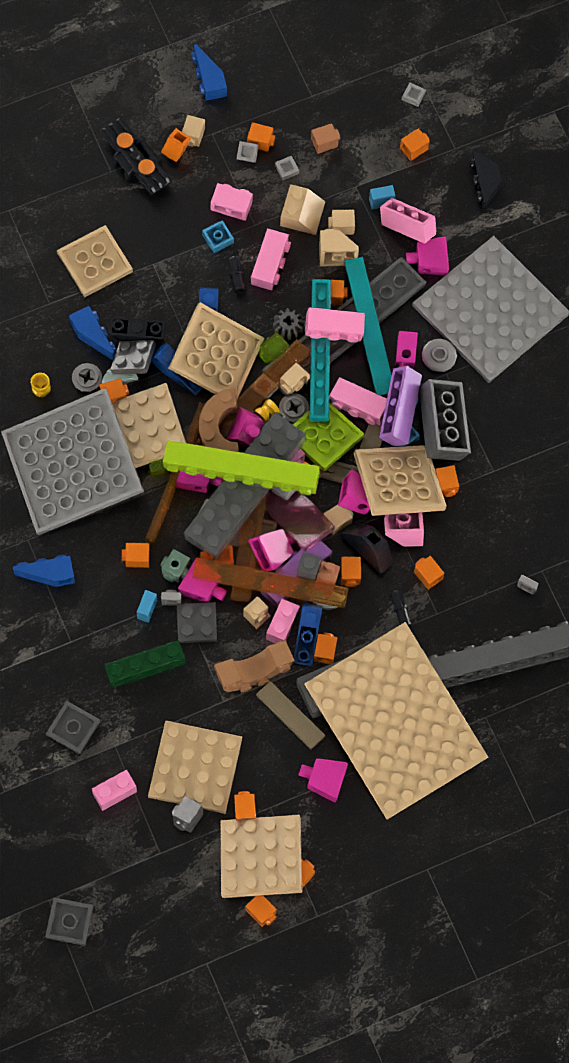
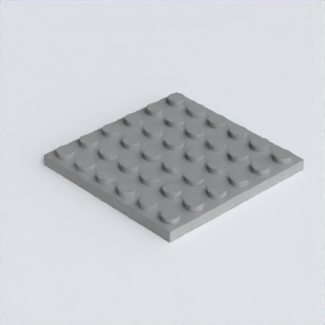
(491, 309)
(72, 461)

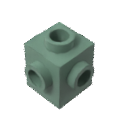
(175, 566)

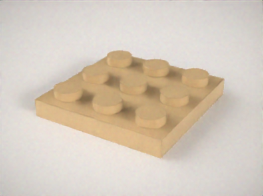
(94, 261)

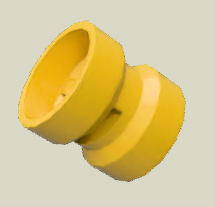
(40, 380)
(267, 410)

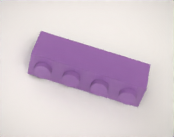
(400, 406)
(290, 568)

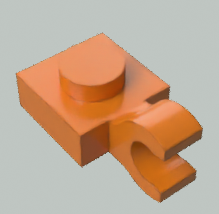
(225, 557)

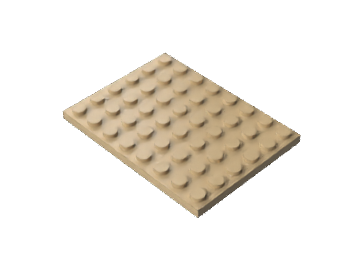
(396, 720)

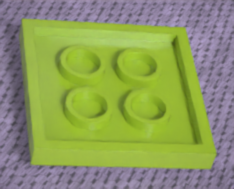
(328, 440)

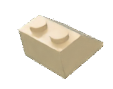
(302, 210)
(336, 248)

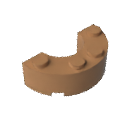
(212, 416)
(256, 669)

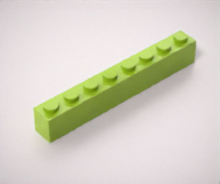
(241, 467)

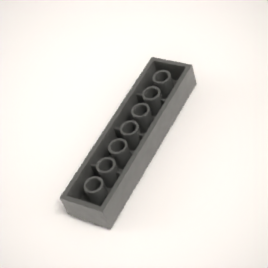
(235, 501)
(502, 656)

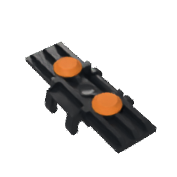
(132, 161)

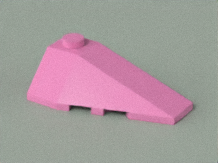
(405, 528)

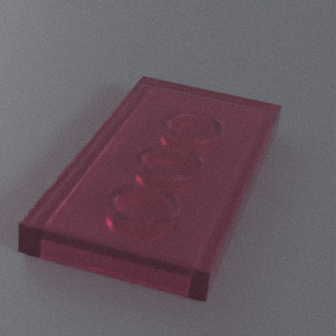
(299, 518)

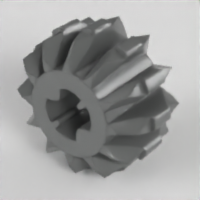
(288, 317)

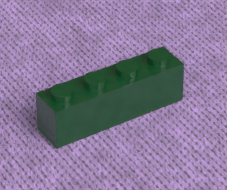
(145, 664)

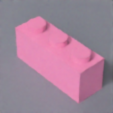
(408, 220)
(270, 259)
(334, 324)
(358, 401)

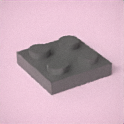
(133, 357)
(196, 622)
(73, 727)
(69, 921)

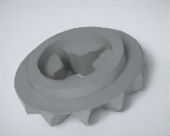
(82, 371)
(296, 400)

